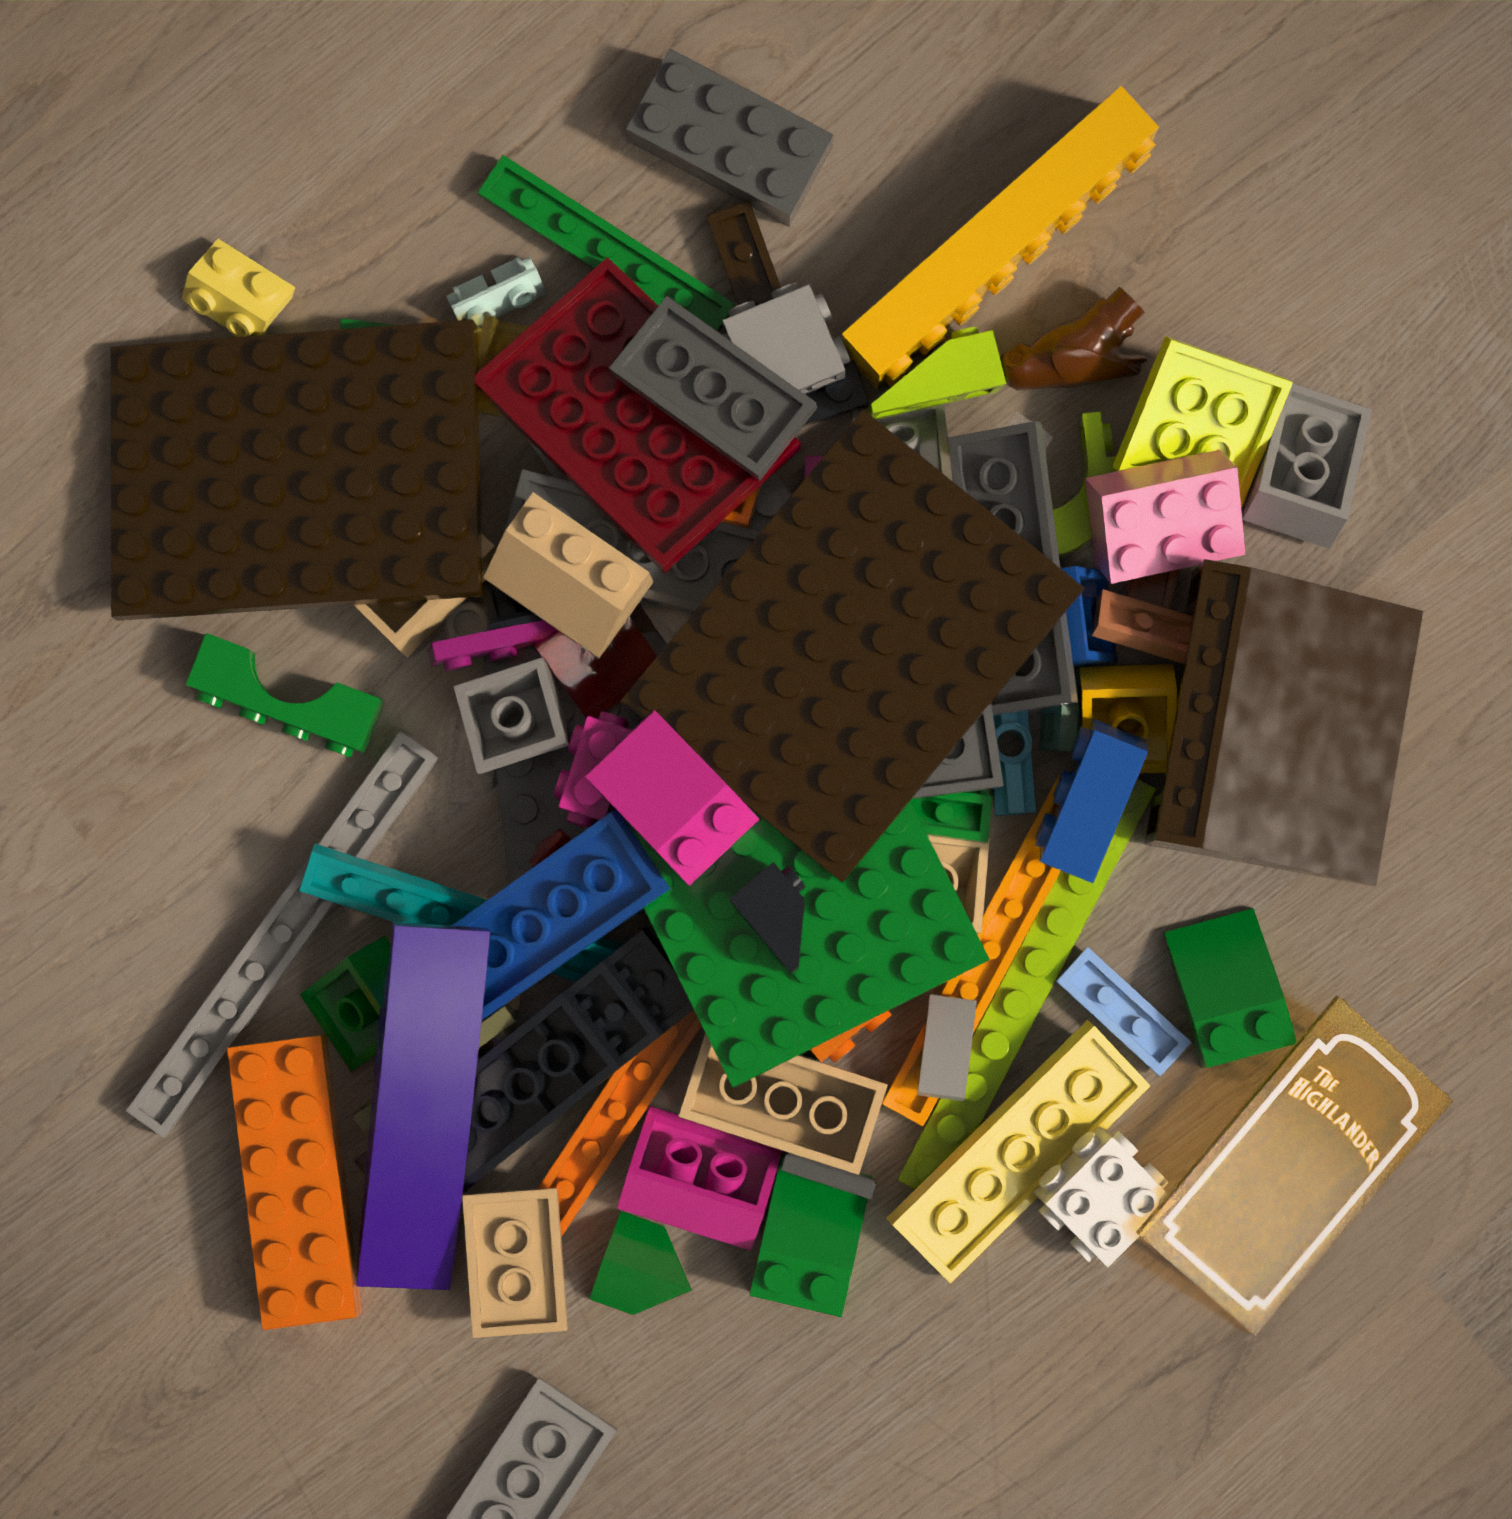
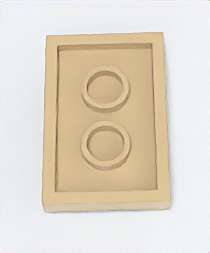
(515, 1262)

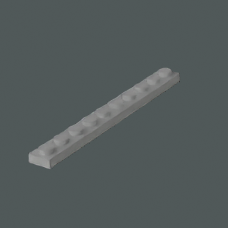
(277, 941)

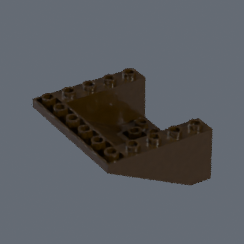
(1286, 724)

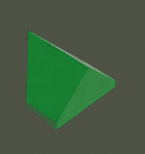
(639, 1267)

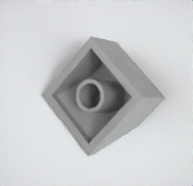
(512, 715)

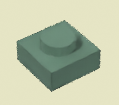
(1059, 728)

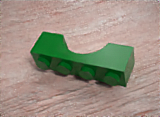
(230, 675)

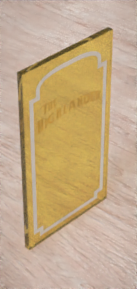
(1294, 1165)

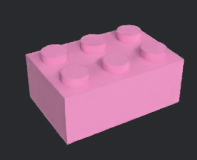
(1165, 516)

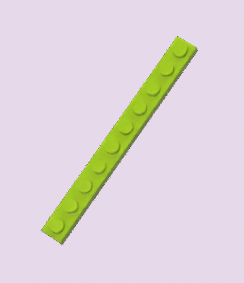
(1019, 1000)

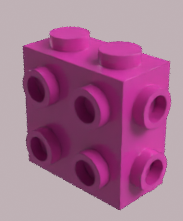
(589, 745)

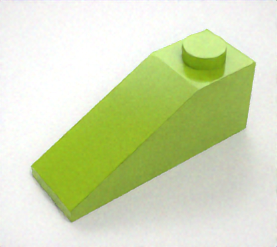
(955, 372)

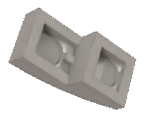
(946, 1047)

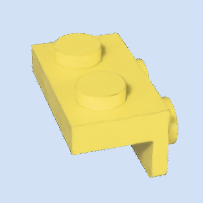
(235, 291)

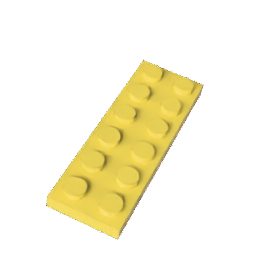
(1002, 1161)

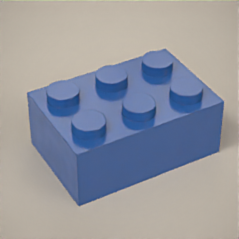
(1090, 799)

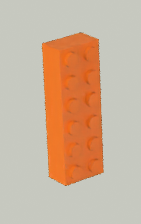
(294, 1182)

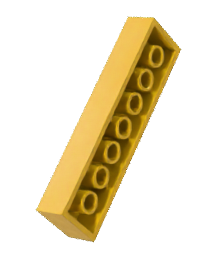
(999, 238)

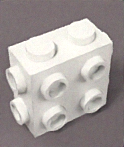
(1101, 1195)

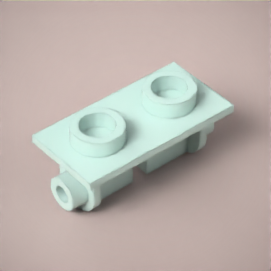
(515, 287)

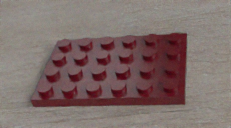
(606, 438)

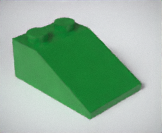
(1229, 989)
(808, 1244)

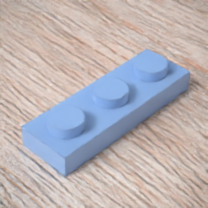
(1123, 1011)

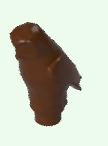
(1078, 349)

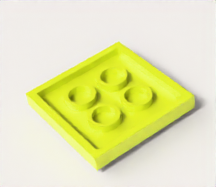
(1203, 405)

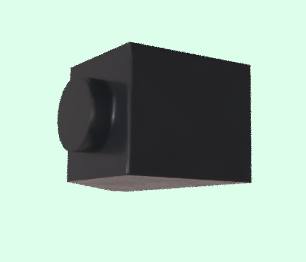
(775, 912)

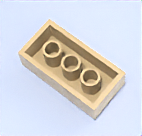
(793, 1107)

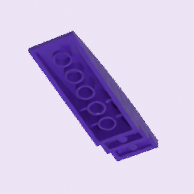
(421, 1105)

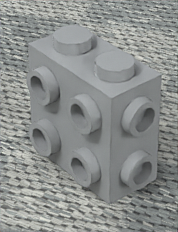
(790, 337)

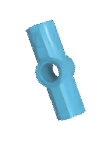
(1017, 774)

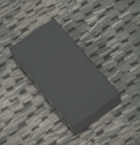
(829, 1175)

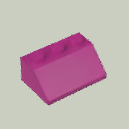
(699, 1179)

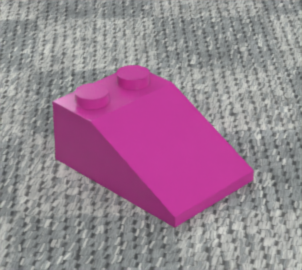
(671, 797)

